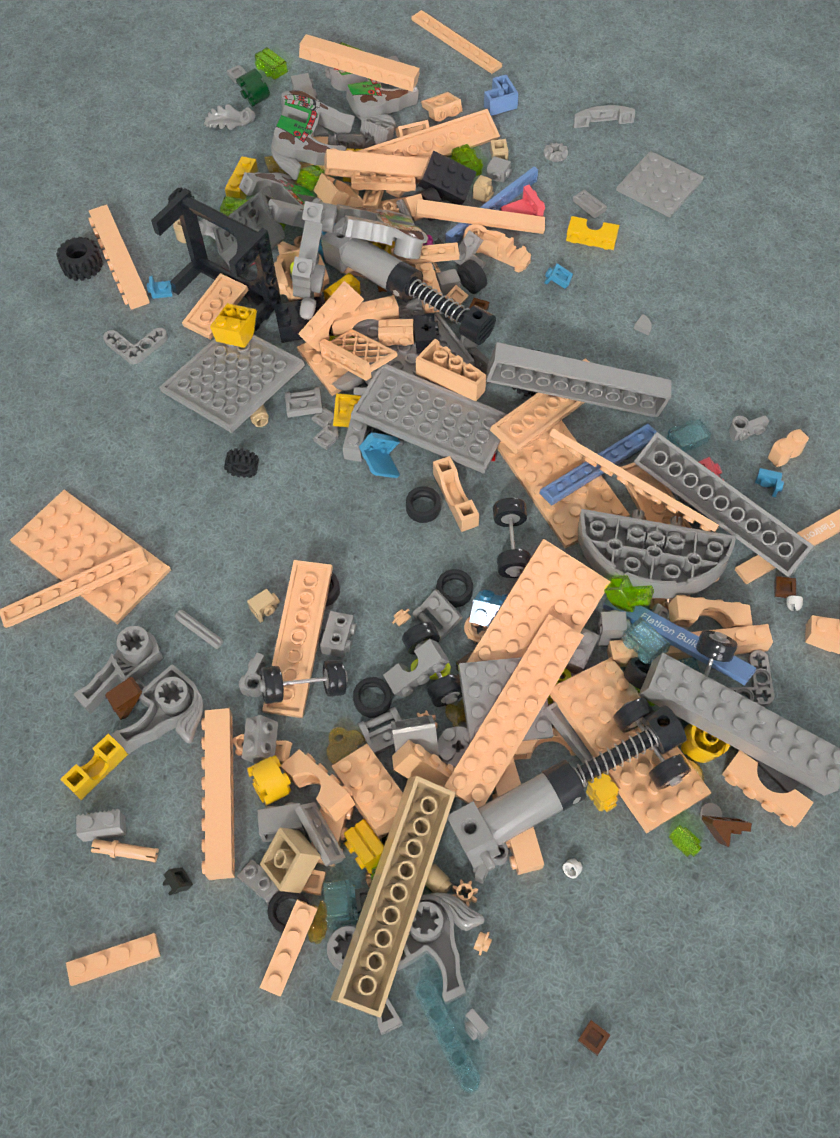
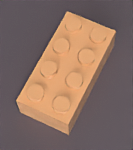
(372, 788)

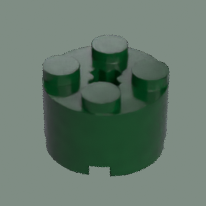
(253, 87)

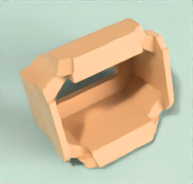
(282, 269)

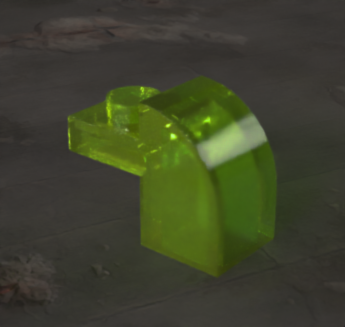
(625, 596)

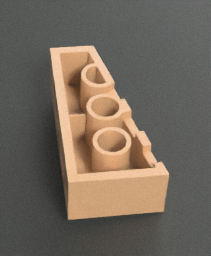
(823, 633)

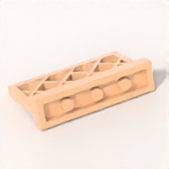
(351, 360)

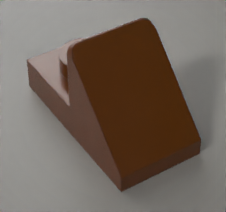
(124, 697)
(723, 827)

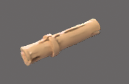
(124, 850)

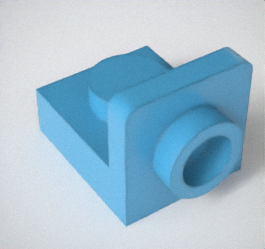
(558, 275)
(159, 289)
(770, 478)

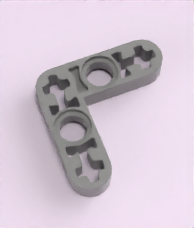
(133, 349)
(757, 687)

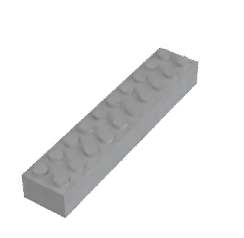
(578, 380)
(724, 505)
(743, 724)

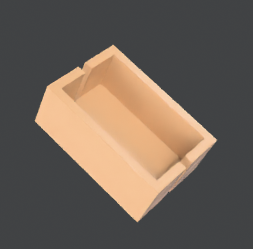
(336, 193)

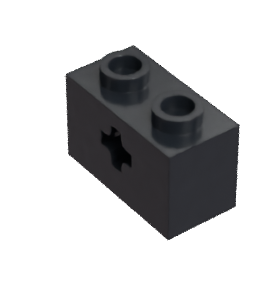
(425, 331)

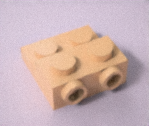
(442, 106)

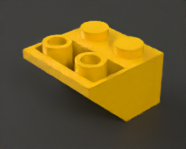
(234, 325)

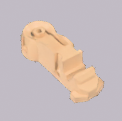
(500, 247)

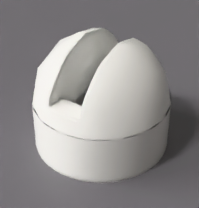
(797, 600)
(575, 864)

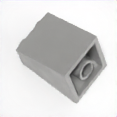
(418, 730)

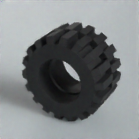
(79, 258)

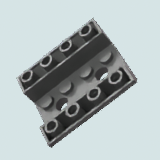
(245, 214)

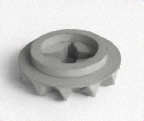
(558, 155)

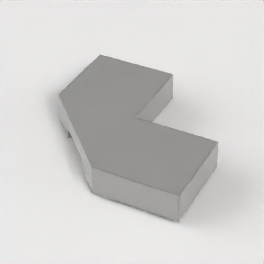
(329, 433)

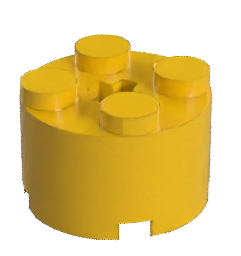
(702, 745)
(269, 780)

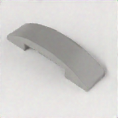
(604, 113)

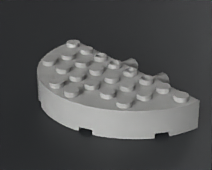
(653, 553)

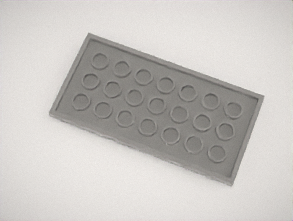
(430, 417)

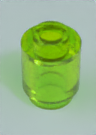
(685, 841)

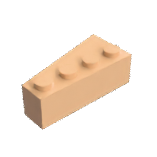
(450, 371)

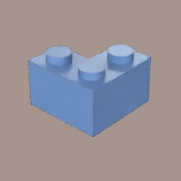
(502, 96)

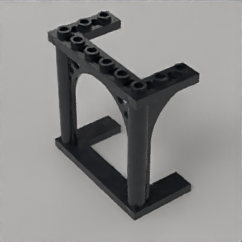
(251, 247)

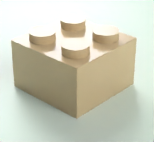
(290, 860)

